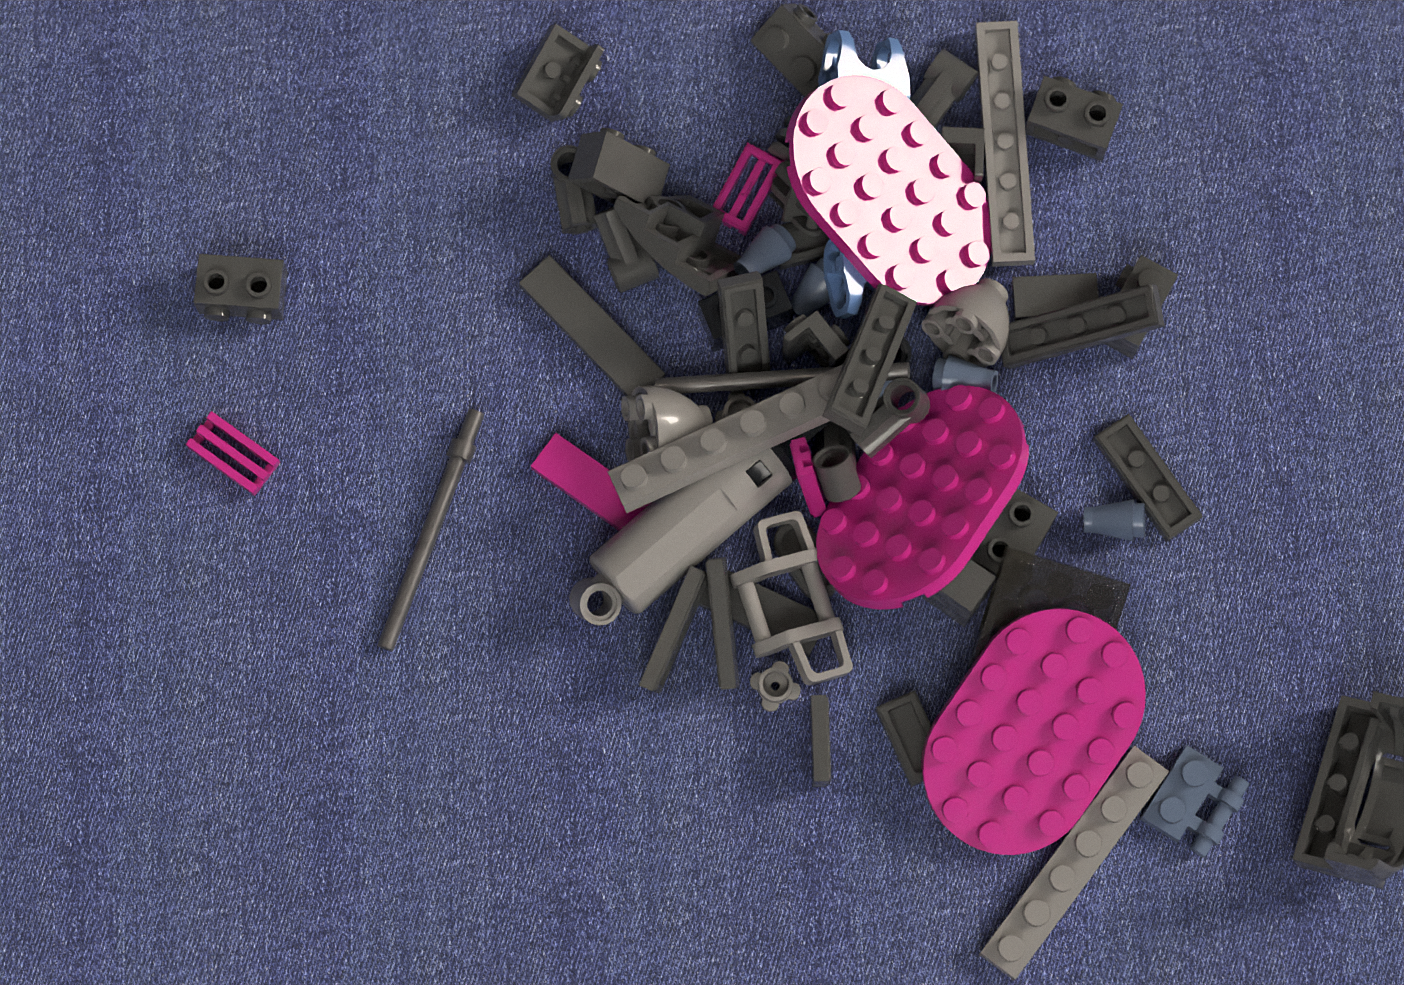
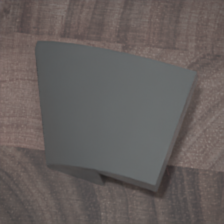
(681, 237)

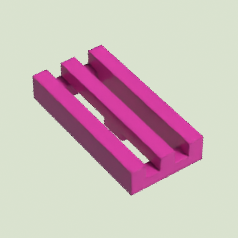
(730, 220)
(204, 432)
(808, 477)

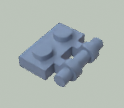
(1183, 794)

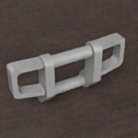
(793, 638)

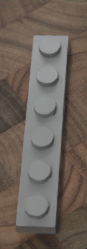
(1004, 143)
(724, 442)
(1074, 863)

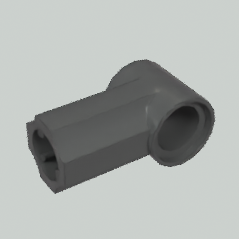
(944, 83)
(574, 203)
(626, 259)
(888, 420)
(836, 463)

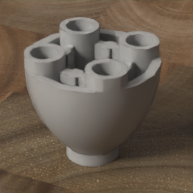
(971, 322)
(658, 418)

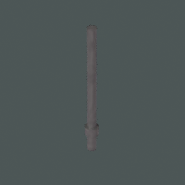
(758, 380)
(460, 452)

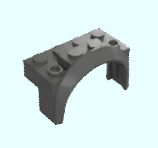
(1328, 833)

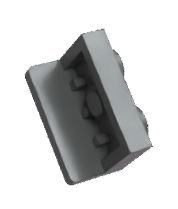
(793, 45)
(558, 74)
(814, 335)

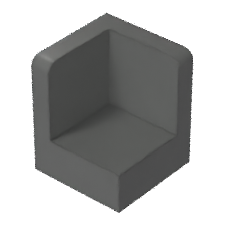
(969, 146)

